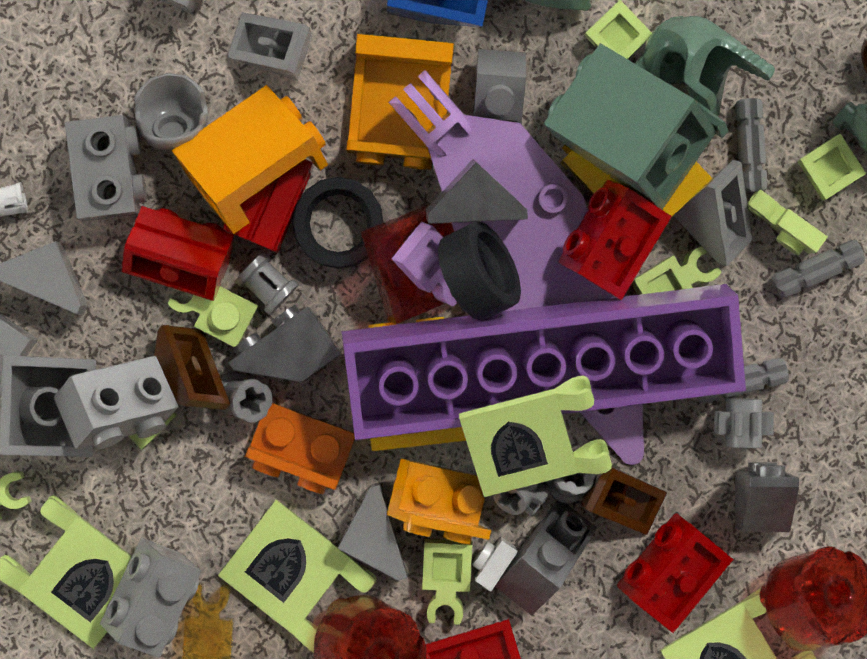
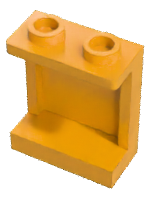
(381, 73)
(248, 152)

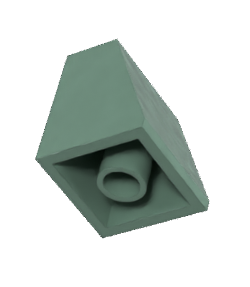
(630, 125)

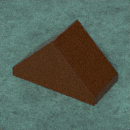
(190, 368)
(624, 500)

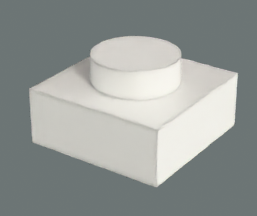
(493, 562)

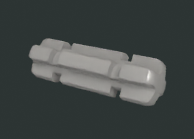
(751, 143)
(818, 268)
(772, 372)

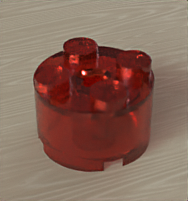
(817, 599)
(367, 630)

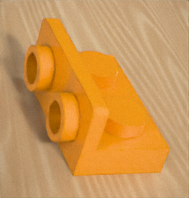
(438, 499)

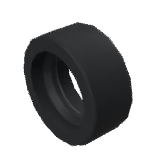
(303, 213)
(479, 271)

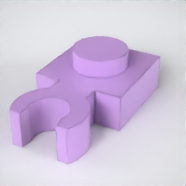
(420, 262)

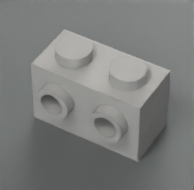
(97, 170)
(116, 403)
(151, 598)

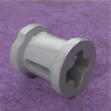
(266, 283)
(252, 406)
(569, 491)

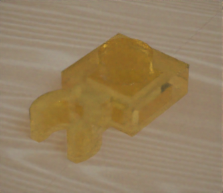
(208, 634)

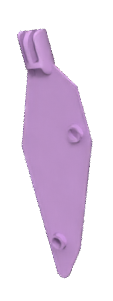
(534, 243)

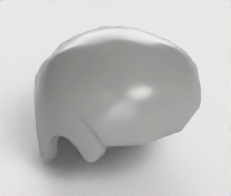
(170, 111)

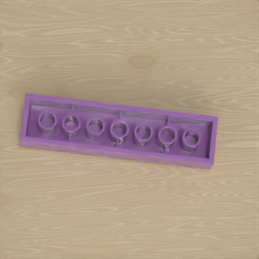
(628, 349)

